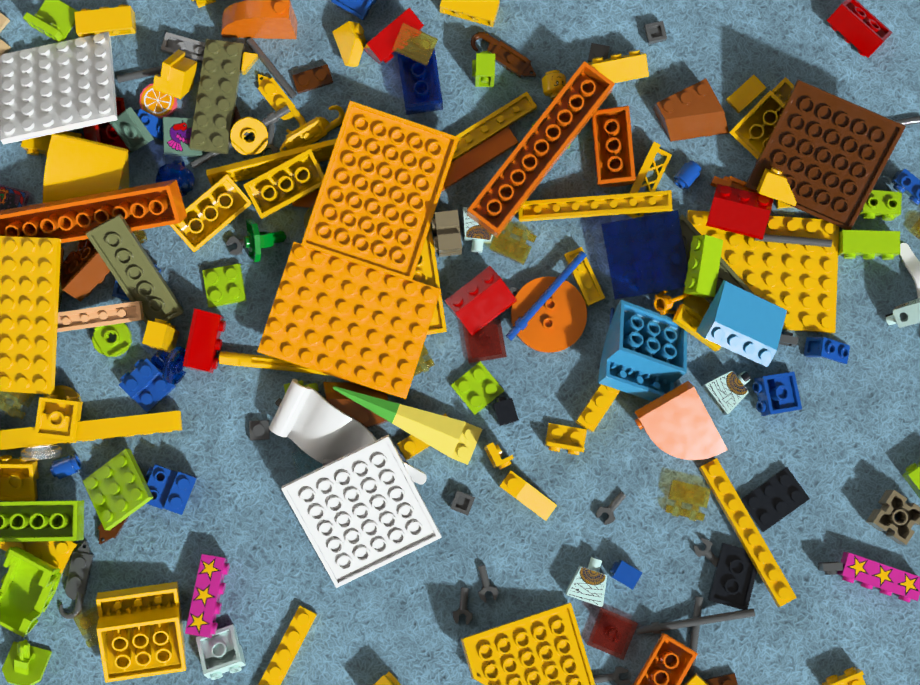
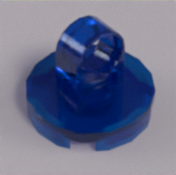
(177, 171)
(172, 364)

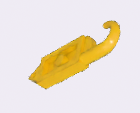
(278, 99)
(312, 130)

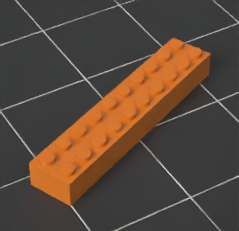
(540, 149)
(72, 217)

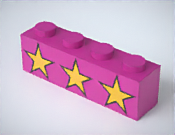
(881, 576)
(206, 596)

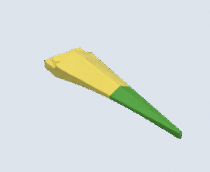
(445, 434)

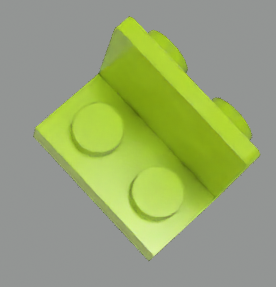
(53, 19)

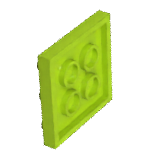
(117, 489)

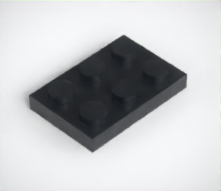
(774, 499)
(733, 578)

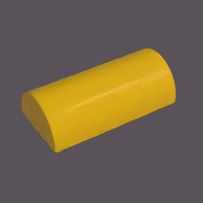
(285, 183)
(211, 213)

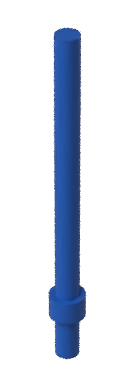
(521, 323)

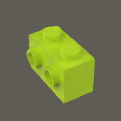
(484, 69)
(882, 204)

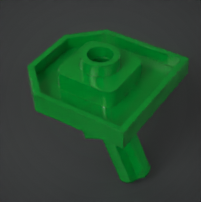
(257, 240)

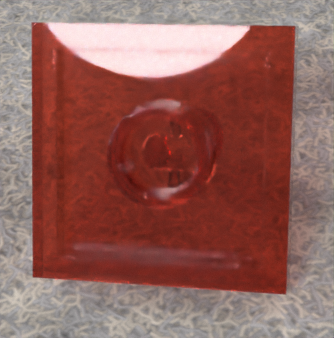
(486, 343)
(612, 633)

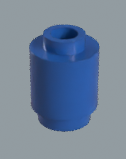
(687, 174)
(65, 466)

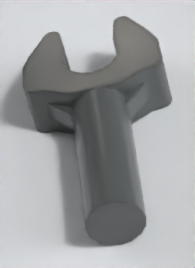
(270, 129)
(240, 245)
(611, 508)
(706, 552)
(486, 584)
(463, 607)
(612, 676)

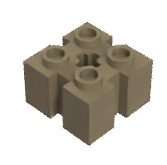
(448, 233)
(884, 520)

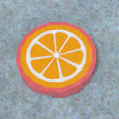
(157, 103)

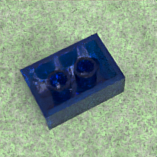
(420, 85)

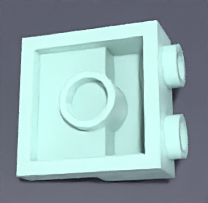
(220, 653)

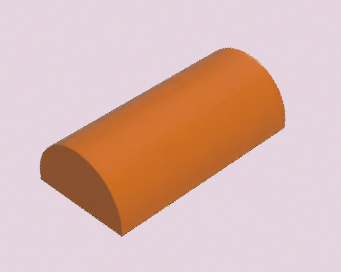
(613, 147)
(666, 663)

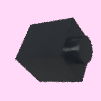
(505, 411)

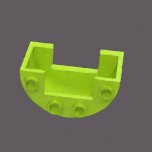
(25, 590)

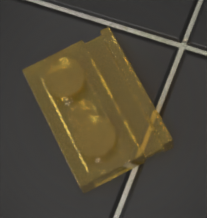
(414, 44)

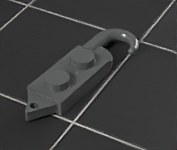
(78, 579)

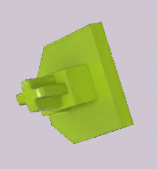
(25, 663)

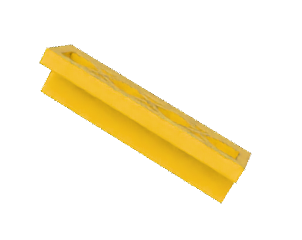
(644, 170)

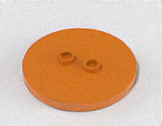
(557, 322)

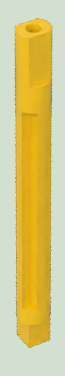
(261, 361)

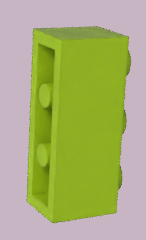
(869, 244)
(703, 266)

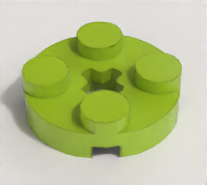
(116, 348)

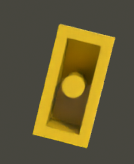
(350, 42)
(775, 185)

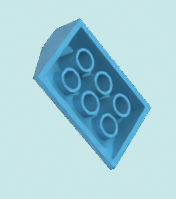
(743, 323)

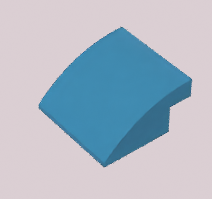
(642, 352)

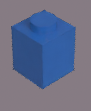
(625, 574)

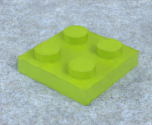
(224, 285)
(477, 388)

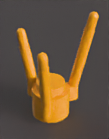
(665, 302)

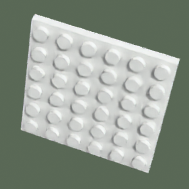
(56, 88)
(361, 511)

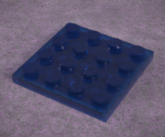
(645, 254)

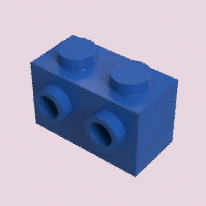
(160, 483)

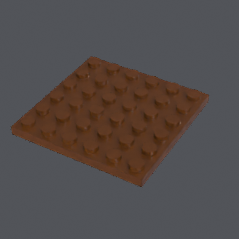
(828, 153)

